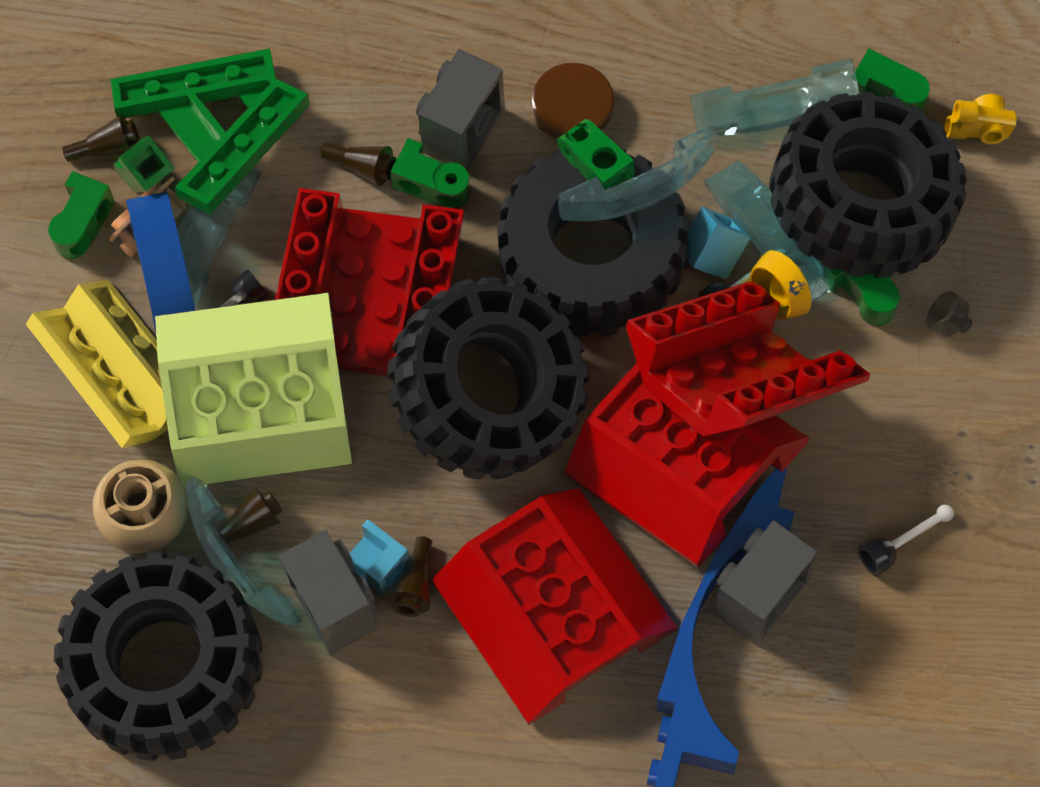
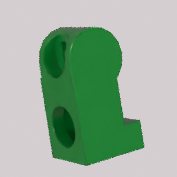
(887, 77)
(596, 155)
(143, 165)
(430, 179)
(81, 217)
(874, 296)

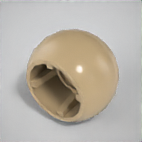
(126, 481)

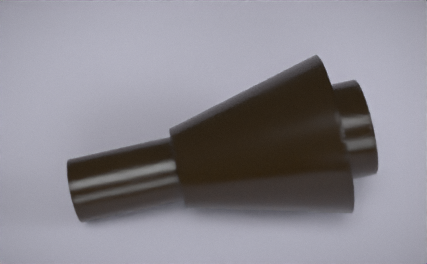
(111, 139)
(368, 161)
(254, 515)
(411, 590)

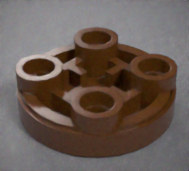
(569, 96)

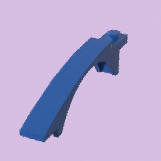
(691, 732)

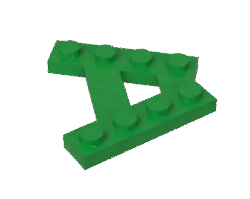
(220, 155)

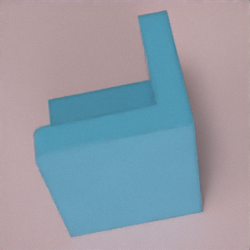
(715, 243)
(378, 558)

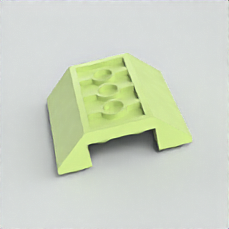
(252, 389)

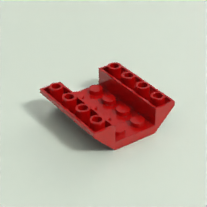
(371, 266)
(724, 364)
(667, 473)
(550, 600)

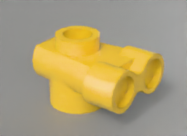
(982, 119)

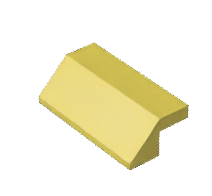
(107, 360)

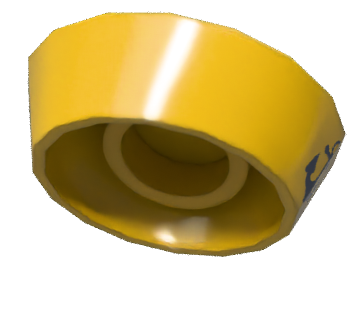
(784, 283)

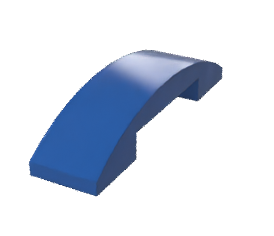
(160, 255)

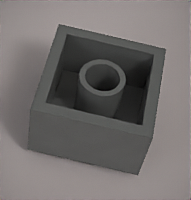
(461, 109)
(764, 581)
(328, 592)

